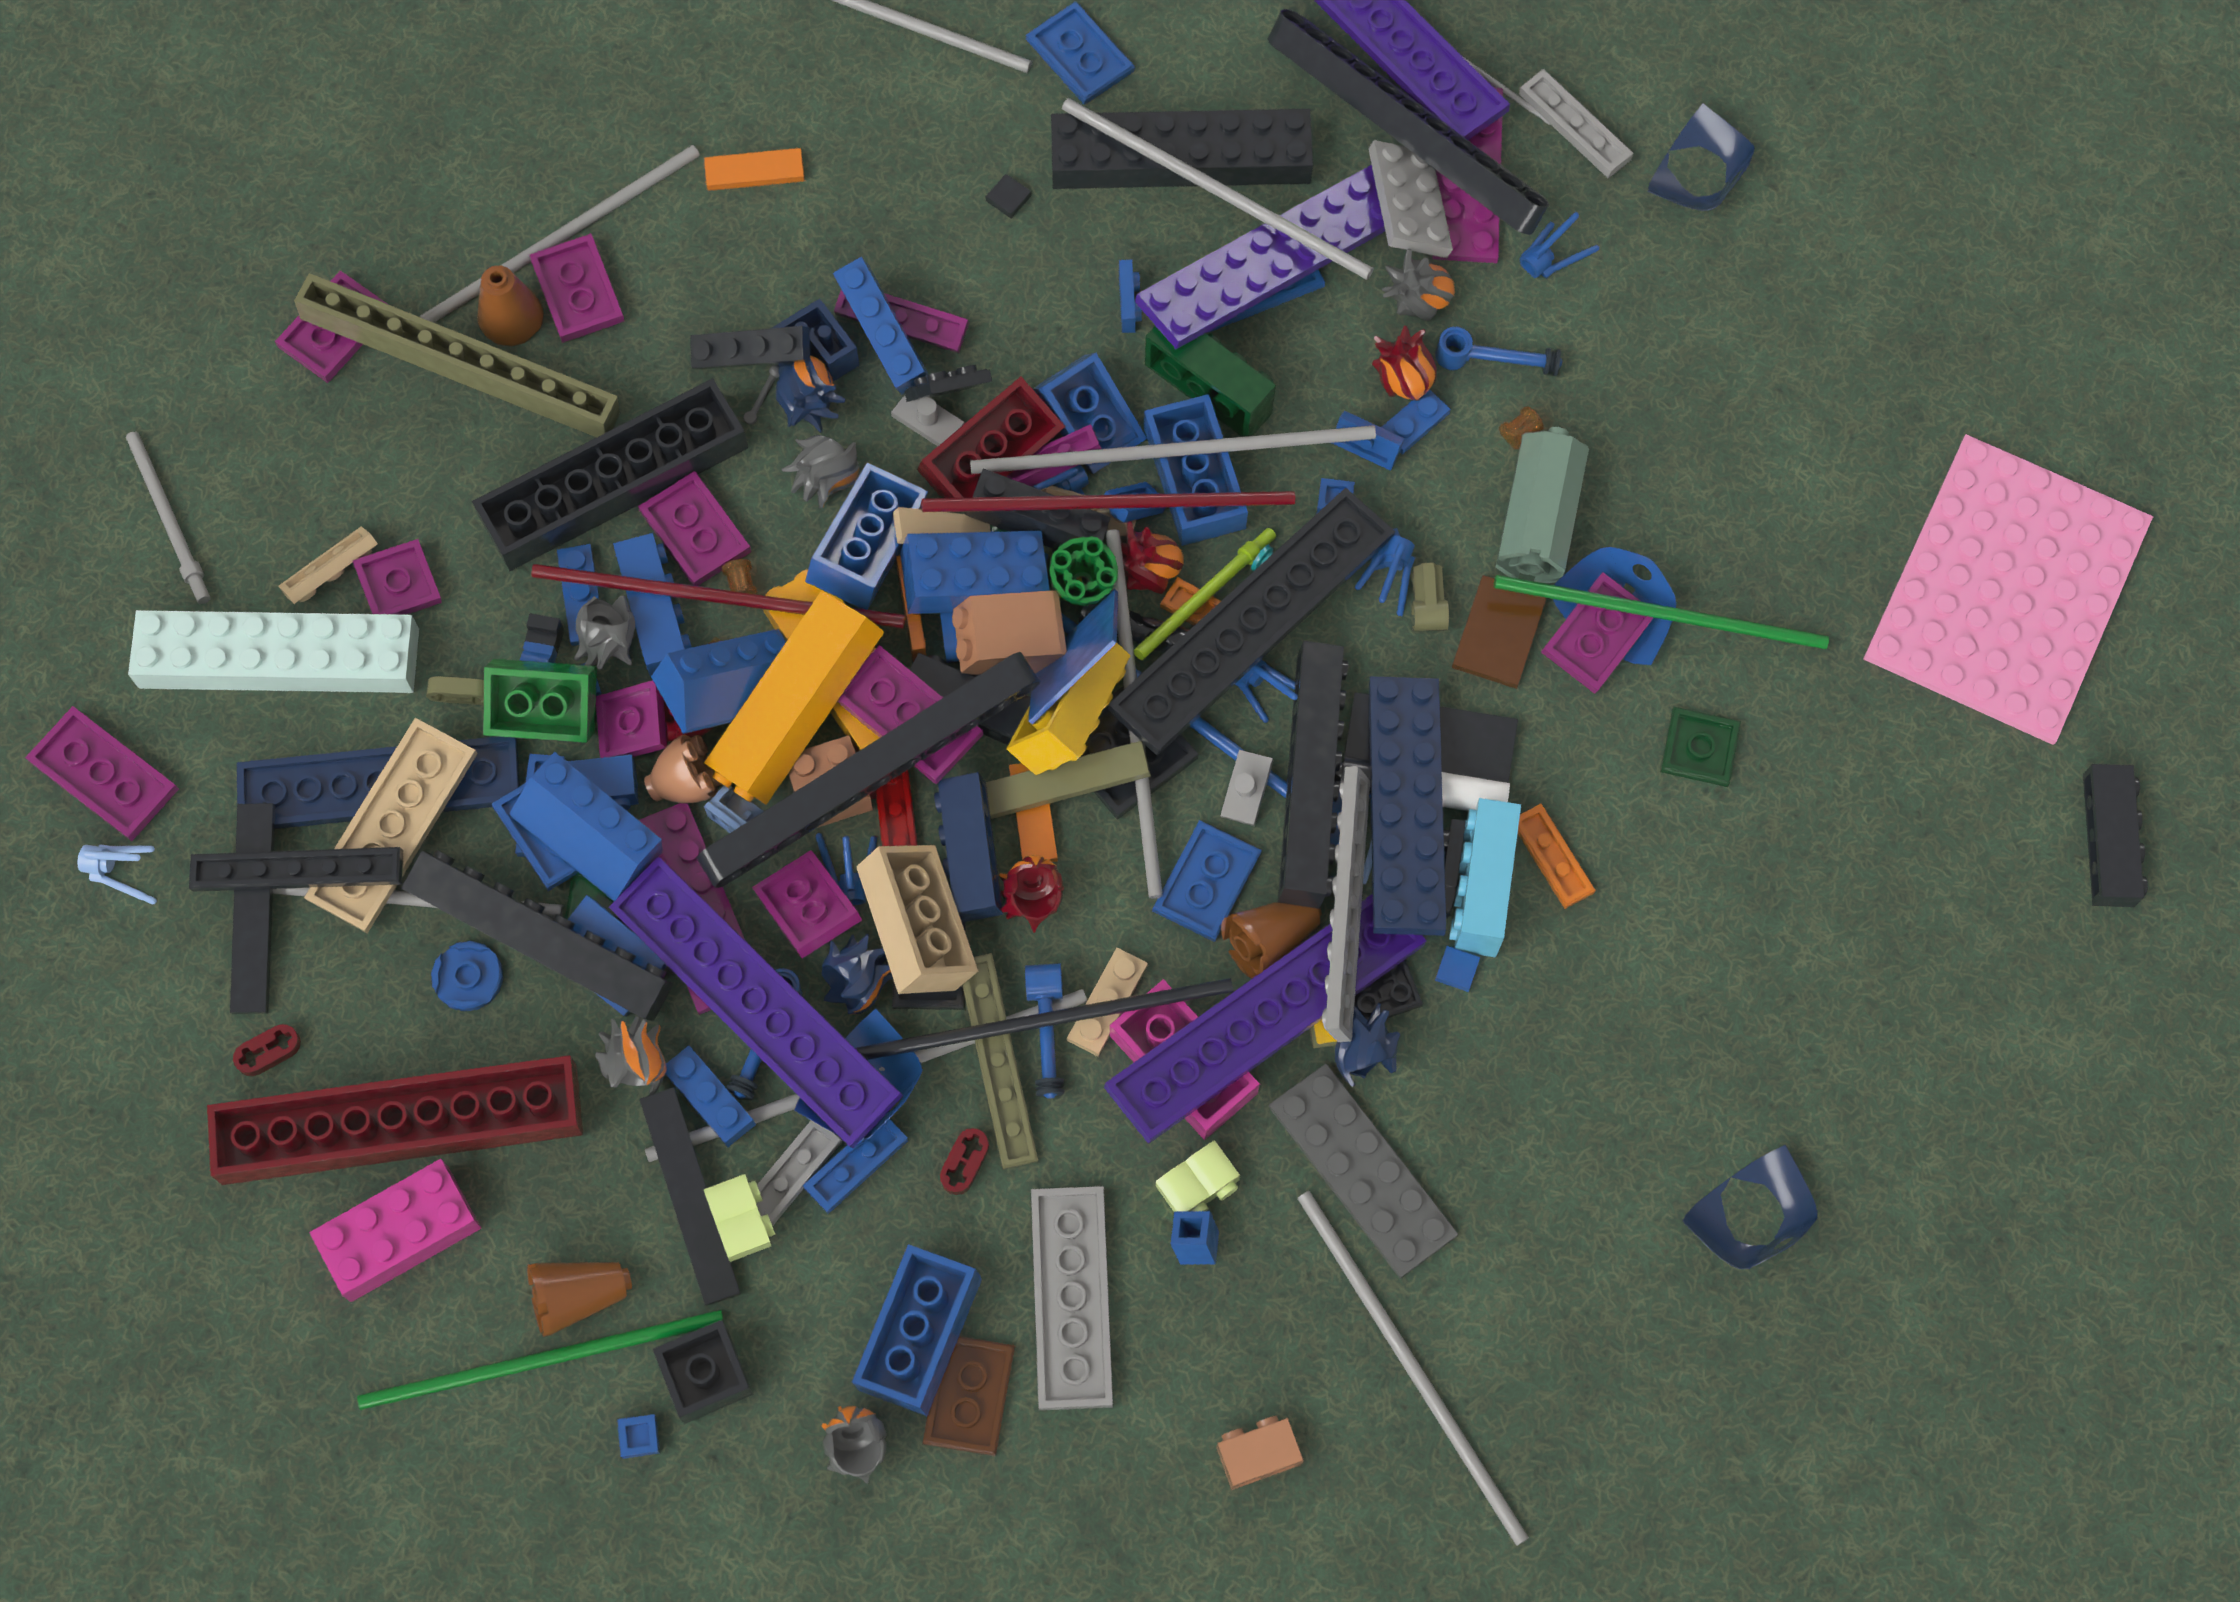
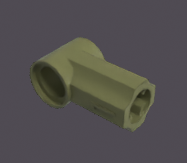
(1429, 604)

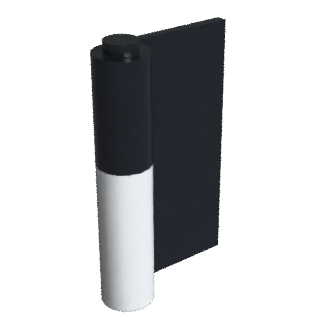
(1473, 753)

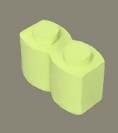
(1199, 1180)
(738, 1217)

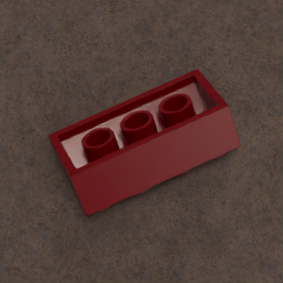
(1006, 427)

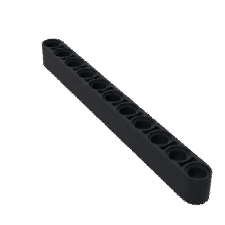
(1408, 122)
(868, 770)

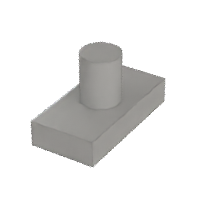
(927, 419)
(1247, 787)

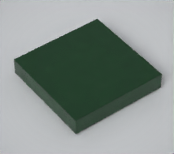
(1700, 746)

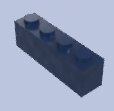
(969, 846)

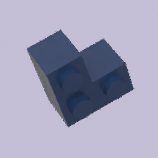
(827, 339)

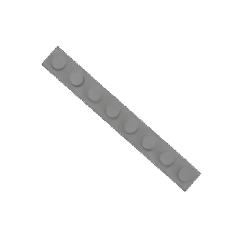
(1346, 914)

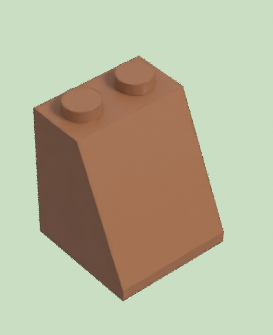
(1005, 624)

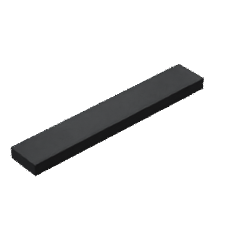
(296, 869)
(252, 917)
(687, 1194)

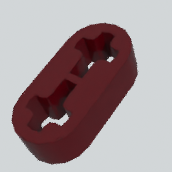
(262, 1043)
(956, 1158)

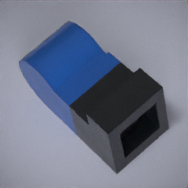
(542, 638)

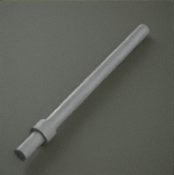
(190, 569)

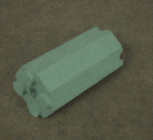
(1542, 505)

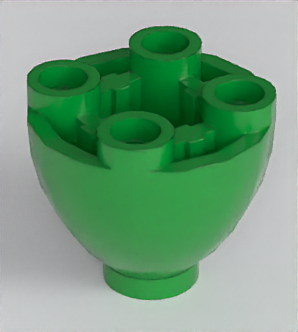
(1085, 559)

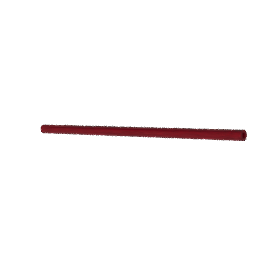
(1107, 501)
(697, 593)

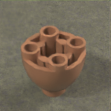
(681, 773)

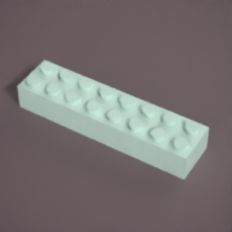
(274, 651)

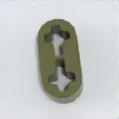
(455, 690)

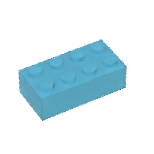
(1487, 877)

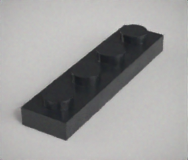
(750, 347)

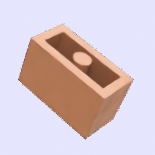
(1259, 1452)

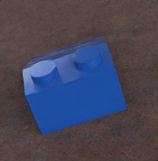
(1087, 396)

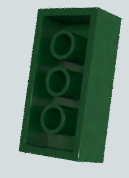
(1203, 367)

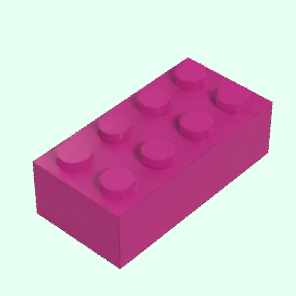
(1146, 1028)
(395, 1230)

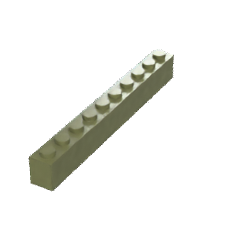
(456, 356)

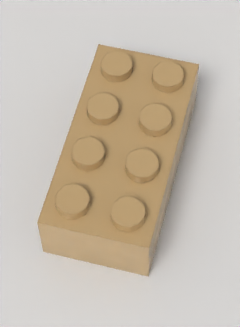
(916, 919)

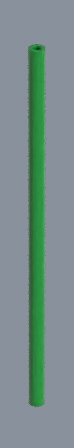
(1661, 612)
(537, 1360)

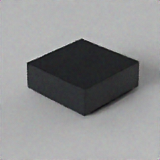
(1008, 196)

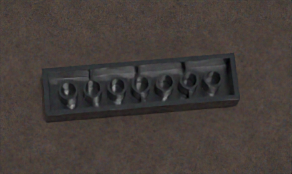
(1223, 144)
(610, 474)

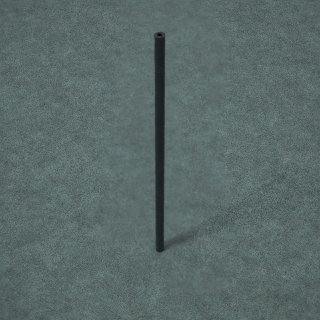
(1046, 1019)

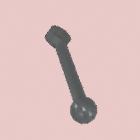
(750, 416)

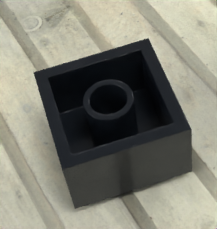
(702, 1371)

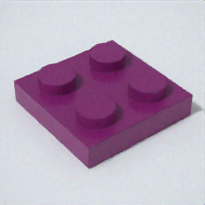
(397, 580)
(631, 721)

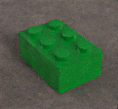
(539, 700)

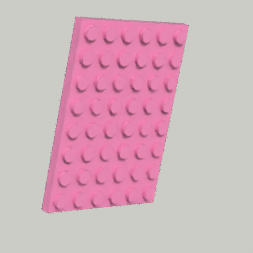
(2008, 589)

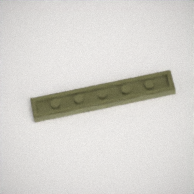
(1068, 780)
(999, 1068)

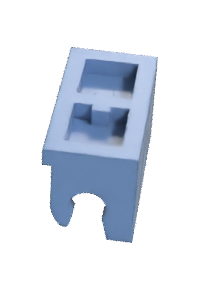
(730, 809)

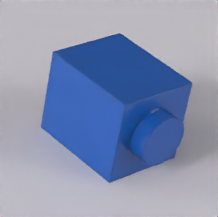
(1194, 1237)

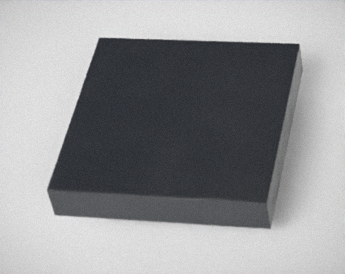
(947, 382)
(1393, 991)

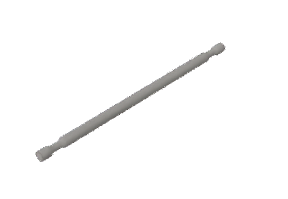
(1508, 92)

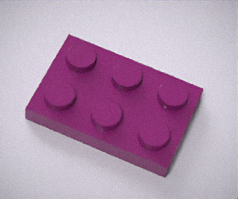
(576, 288)
(319, 348)
(694, 528)
(1595, 638)
(806, 904)

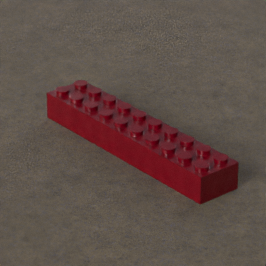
(394, 1120)

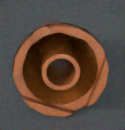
(507, 308)
(1267, 934)
(574, 1291)

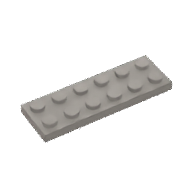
(1071, 1298)

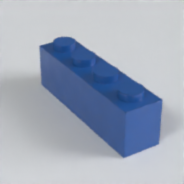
(880, 324)
(654, 614)

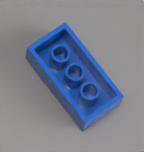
(1198, 473)
(863, 537)
(950, 567)
(917, 1330)

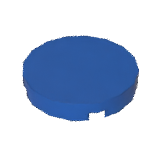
(472, 985)

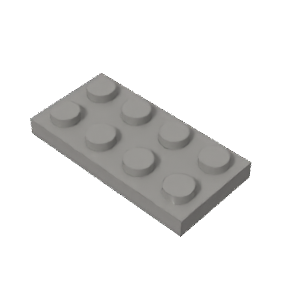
(1409, 200)

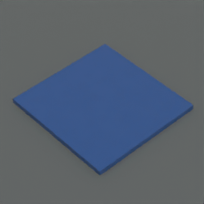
(1084, 647)

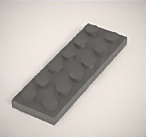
(1363, 1171)

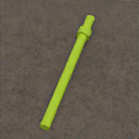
(1245, 556)

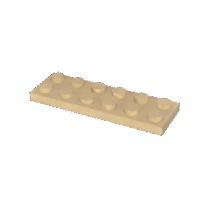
(398, 814)

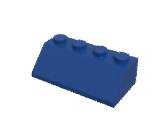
(714, 680)
(585, 827)

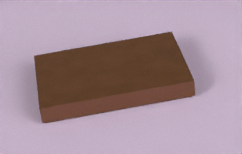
(1498, 634)
(971, 1398)

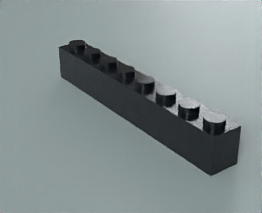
(1312, 775)
(538, 935)

